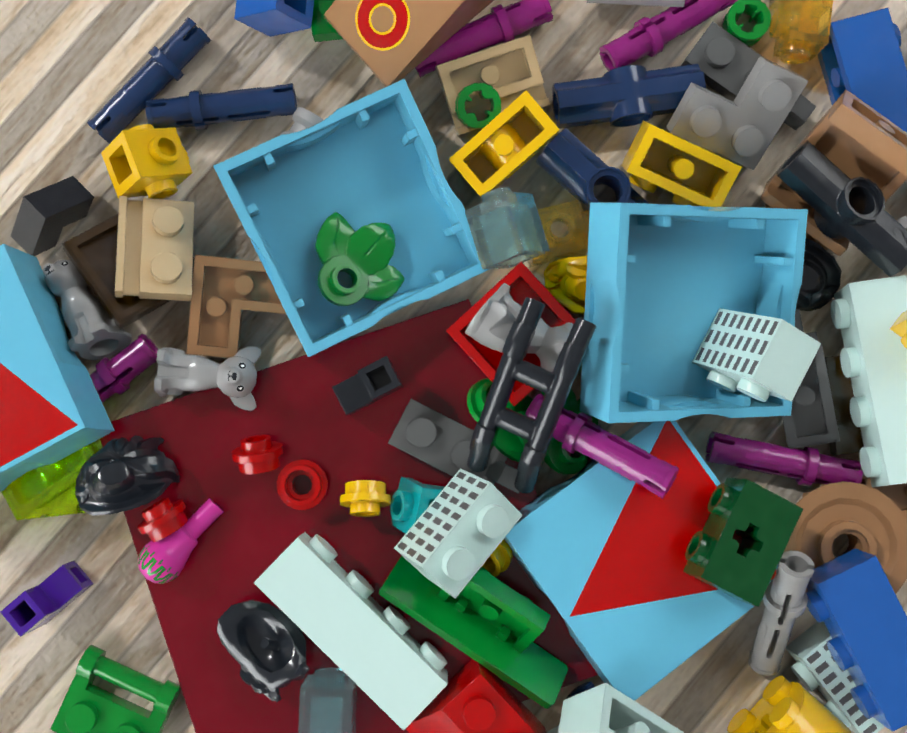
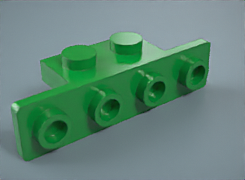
(486, 624)

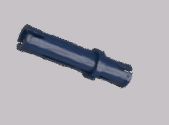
(149, 80)
(206, 109)

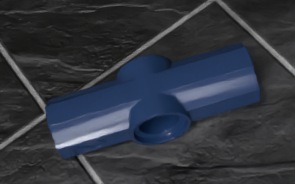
(623, 95)
(580, 170)

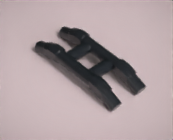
(554, 384)

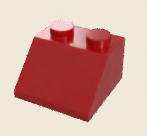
(522, 285)
(476, 704)

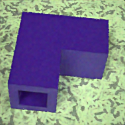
(43, 602)

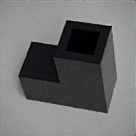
(47, 212)
(368, 386)

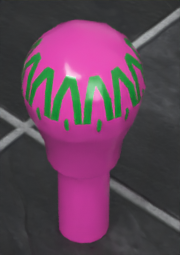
(166, 558)

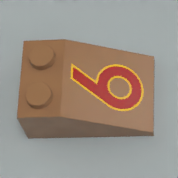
(399, 34)

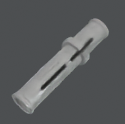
(783, 602)

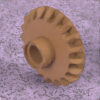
(861, 512)

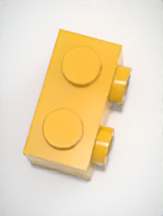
(678, 166)

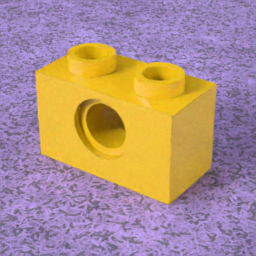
(504, 144)

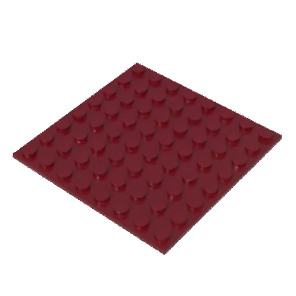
(257, 526)

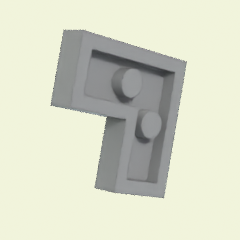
(744, 126)

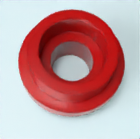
(257, 454)
(286, 484)
(163, 518)

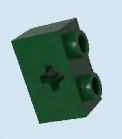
(765, 527)

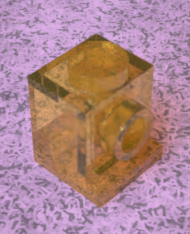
(800, 28)
(571, 245)

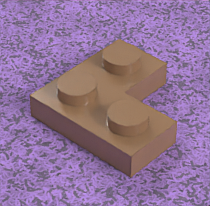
(219, 296)

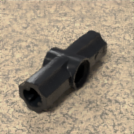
(847, 207)

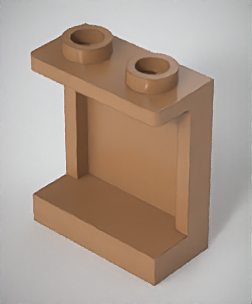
(861, 146)

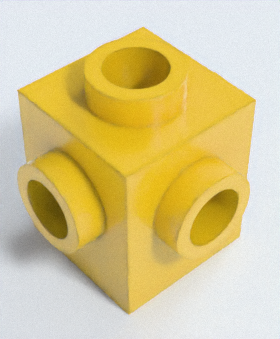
(147, 162)

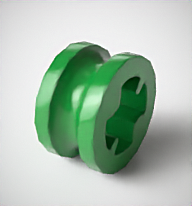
(757, 11)
(485, 92)

